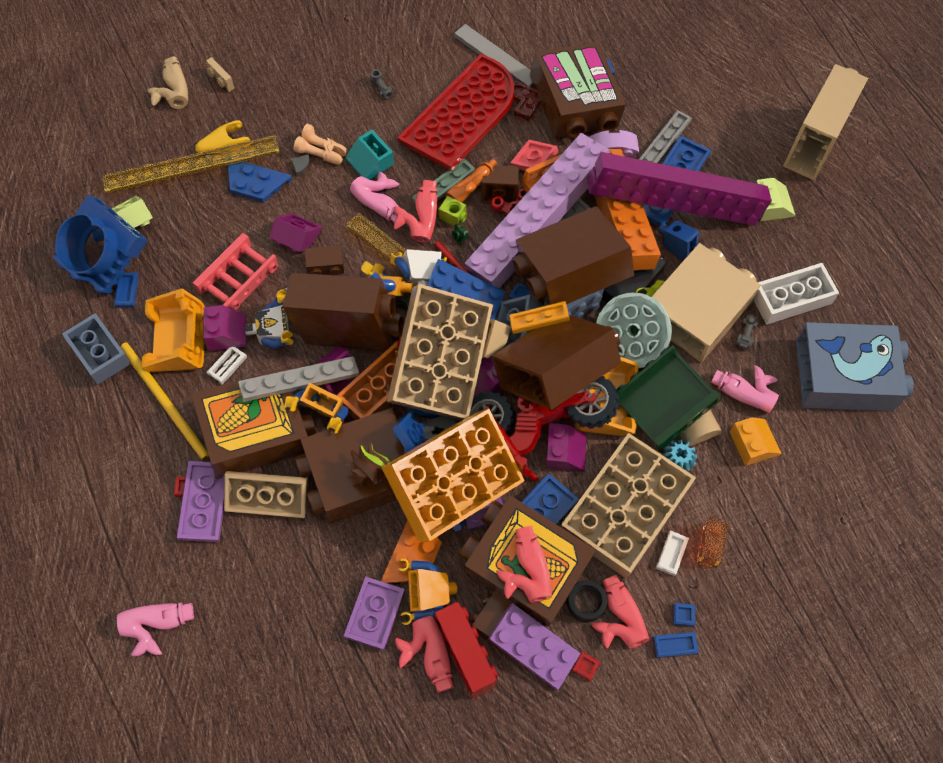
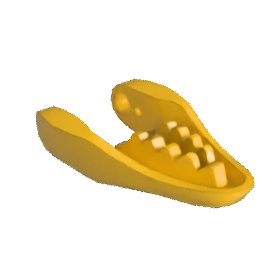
(220, 138)

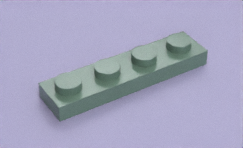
(451, 178)

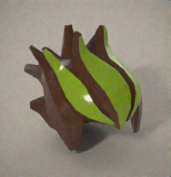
(368, 467)

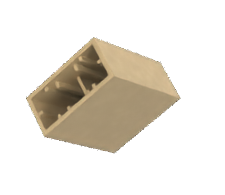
(825, 121)
(705, 299)

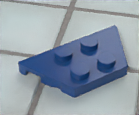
(255, 181)

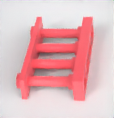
(224, 262)

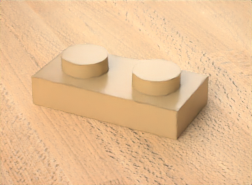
(220, 74)

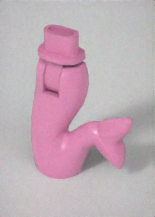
(364, 190)
(744, 392)
(156, 616)

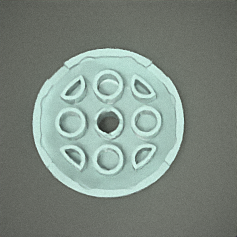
(647, 316)

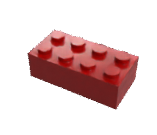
(465, 650)

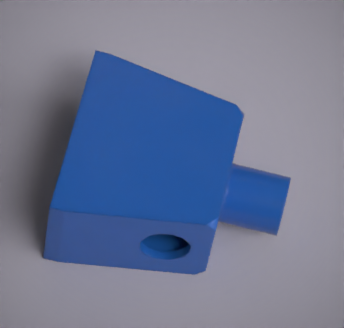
(679, 239)

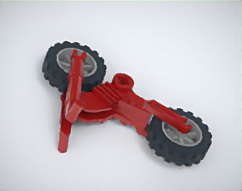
(581, 407)

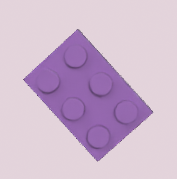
(374, 613)

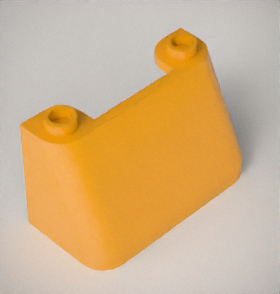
(176, 332)
(620, 424)

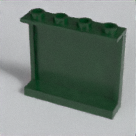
(666, 397)

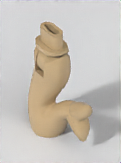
(175, 80)

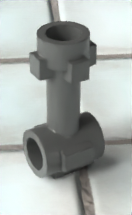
(376, 79)
(745, 341)

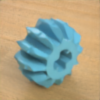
(677, 450)

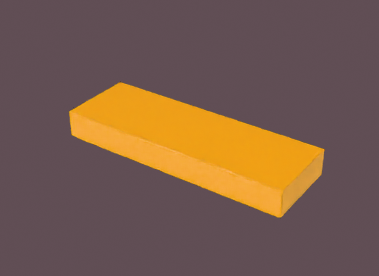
(539, 317)

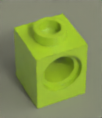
(451, 205)

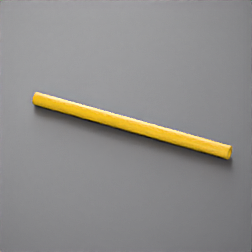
(165, 402)

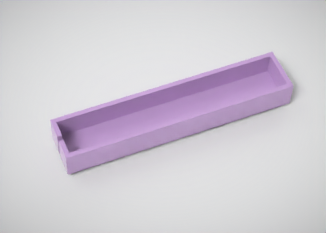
(536, 210)

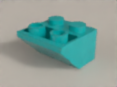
(370, 155)

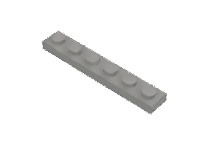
(297, 379)

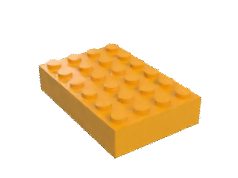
(453, 475)

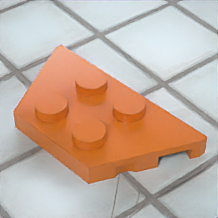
(411, 550)

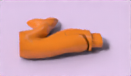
(468, 185)

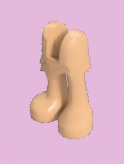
(332, 150)

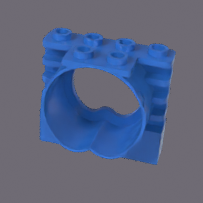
(120, 244)

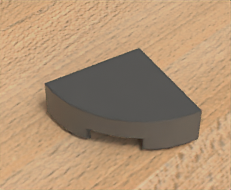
(300, 164)

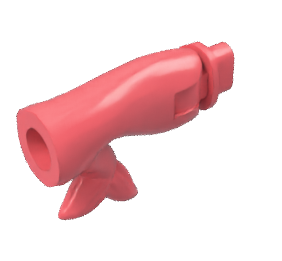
(426, 208)
(534, 562)
(625, 608)
(436, 654)

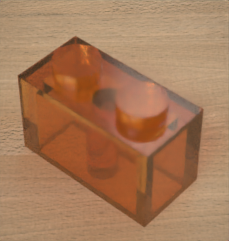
(712, 542)

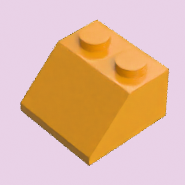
(754, 440)

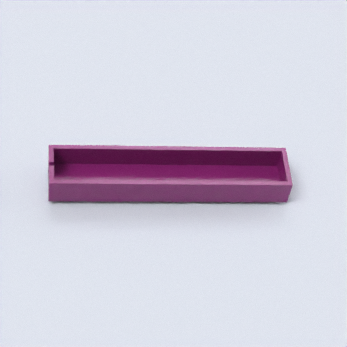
(678, 189)

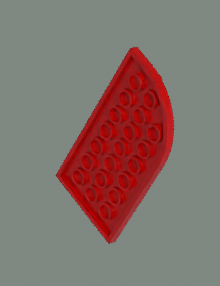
(462, 113)

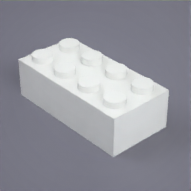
(795, 293)

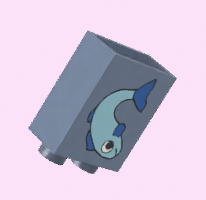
(852, 366)

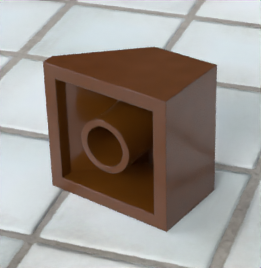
(501, 183)

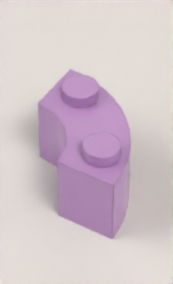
(623, 140)

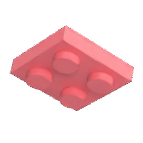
(533, 154)

